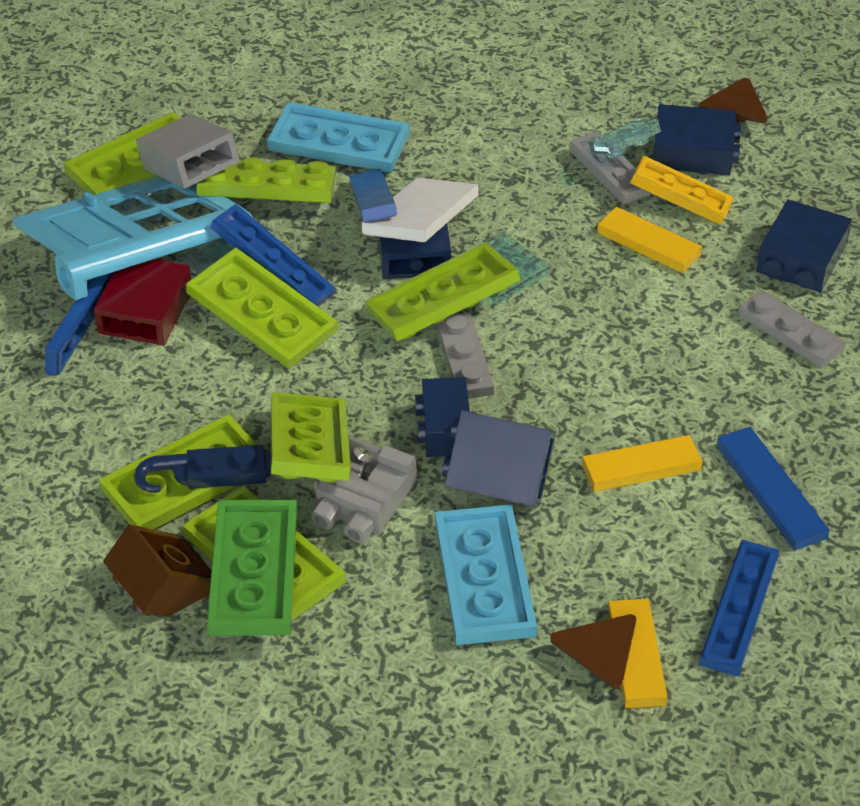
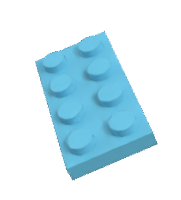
(339, 137)
(485, 575)

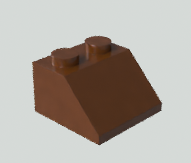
(158, 570)

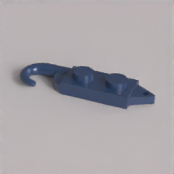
(209, 467)

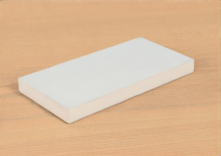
(423, 209)

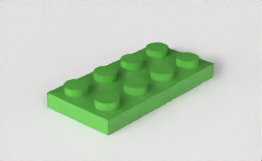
(253, 568)

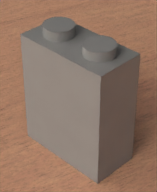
(187, 150)

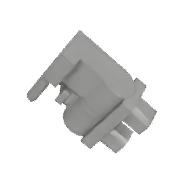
(370, 495)

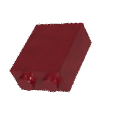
(143, 301)

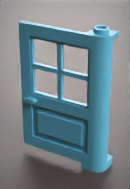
(99, 240)

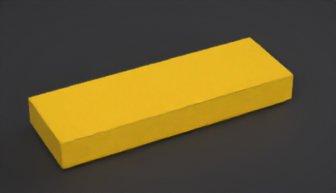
(682, 190)
(649, 239)
(641, 463)
(643, 676)

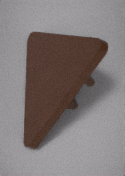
(740, 98)
(600, 647)

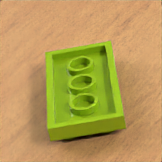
(114, 162)
(272, 181)
(442, 291)
(262, 307)
(309, 437)
(174, 499)
(313, 574)

